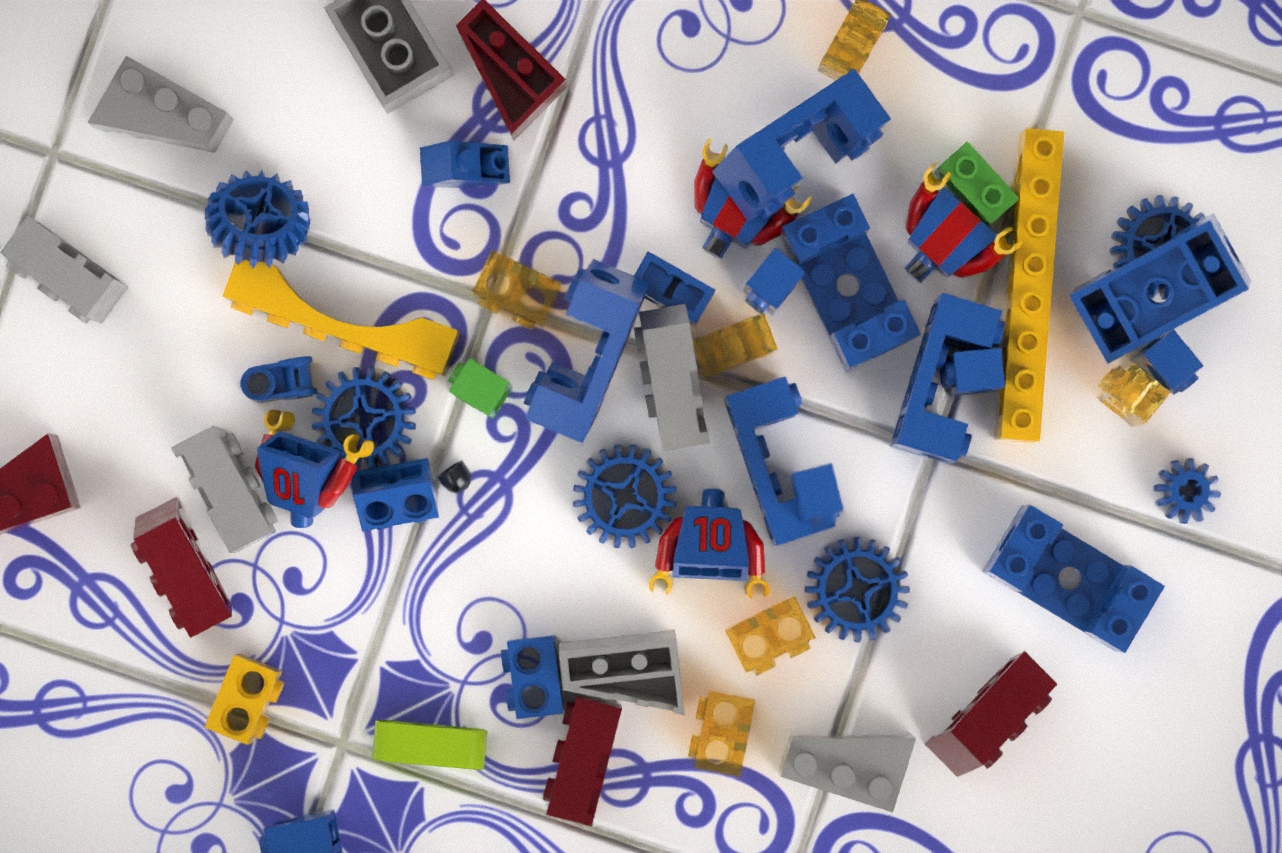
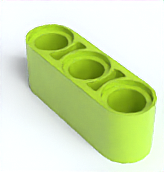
(429, 744)

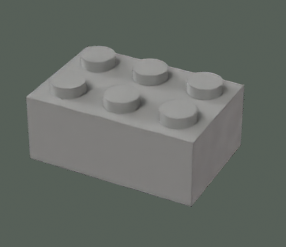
(390, 48)

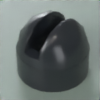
(456, 477)

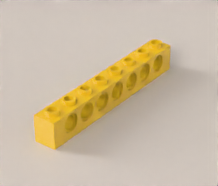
(1030, 285)

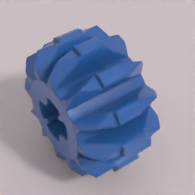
(1193, 504)

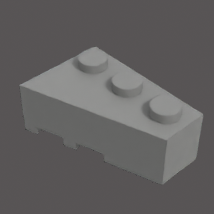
(158, 109)
(62, 271)
(672, 375)
(227, 488)
(625, 668)
(853, 767)

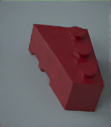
(510, 67)
(36, 486)
(180, 569)
(994, 716)
(582, 759)

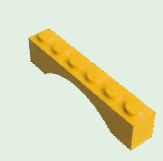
(416, 342)

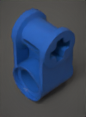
(282, 380)

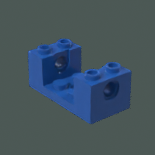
(842, 118)
(834, 245)
(1196, 267)
(960, 325)
(567, 399)
(754, 410)
(1106, 602)
(303, 834)

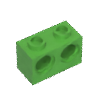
(976, 184)
(479, 387)

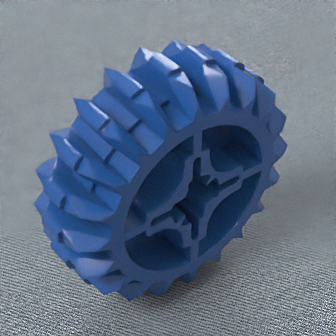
(257, 208)
(1143, 243)
(358, 384)
(611, 522)
(825, 599)

